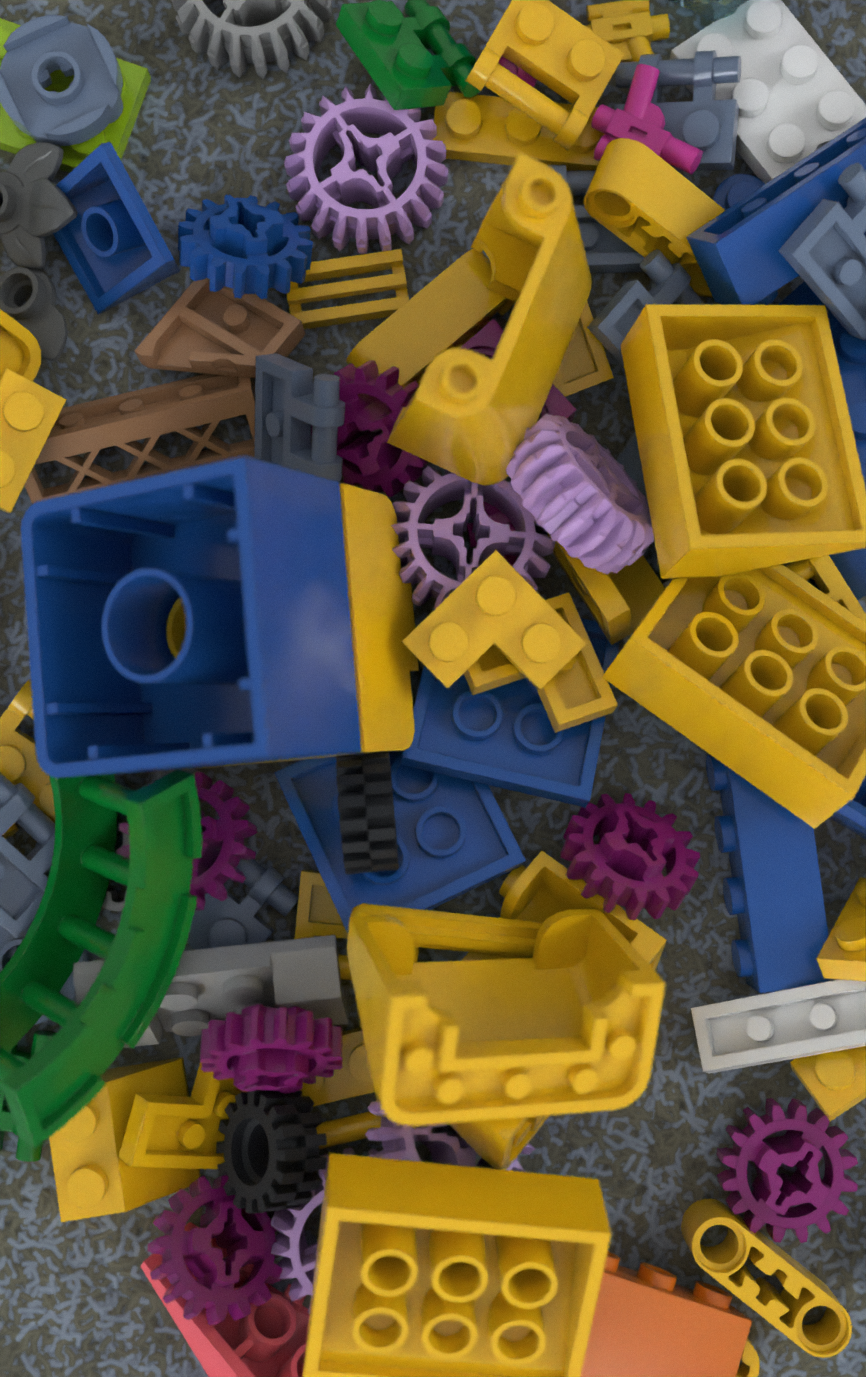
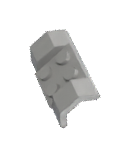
(239, 976)

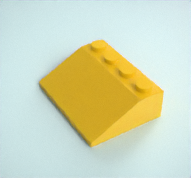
(742, 437)
(759, 680)
(454, 1271)

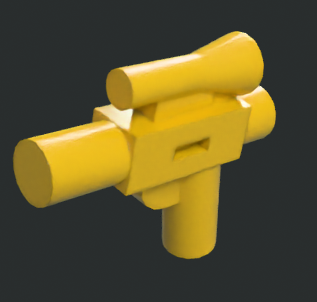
(628, 26)

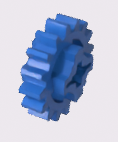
(244, 246)

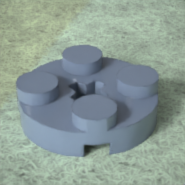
(80, 110)

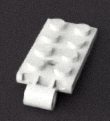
(787, 86)

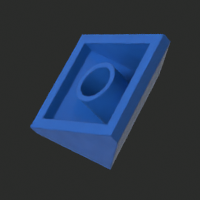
(113, 237)

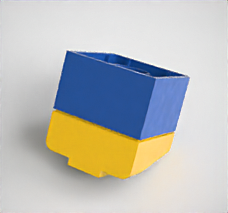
(215, 622)

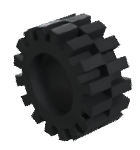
(366, 813)
(271, 1150)

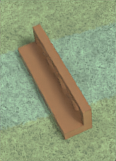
(146, 416)

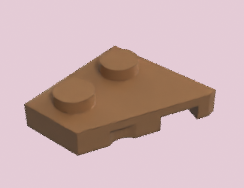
(218, 333)

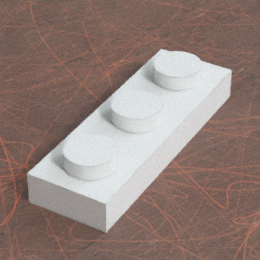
(781, 1025)

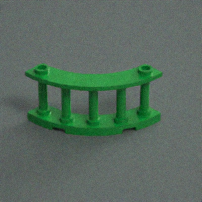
(138, 959)

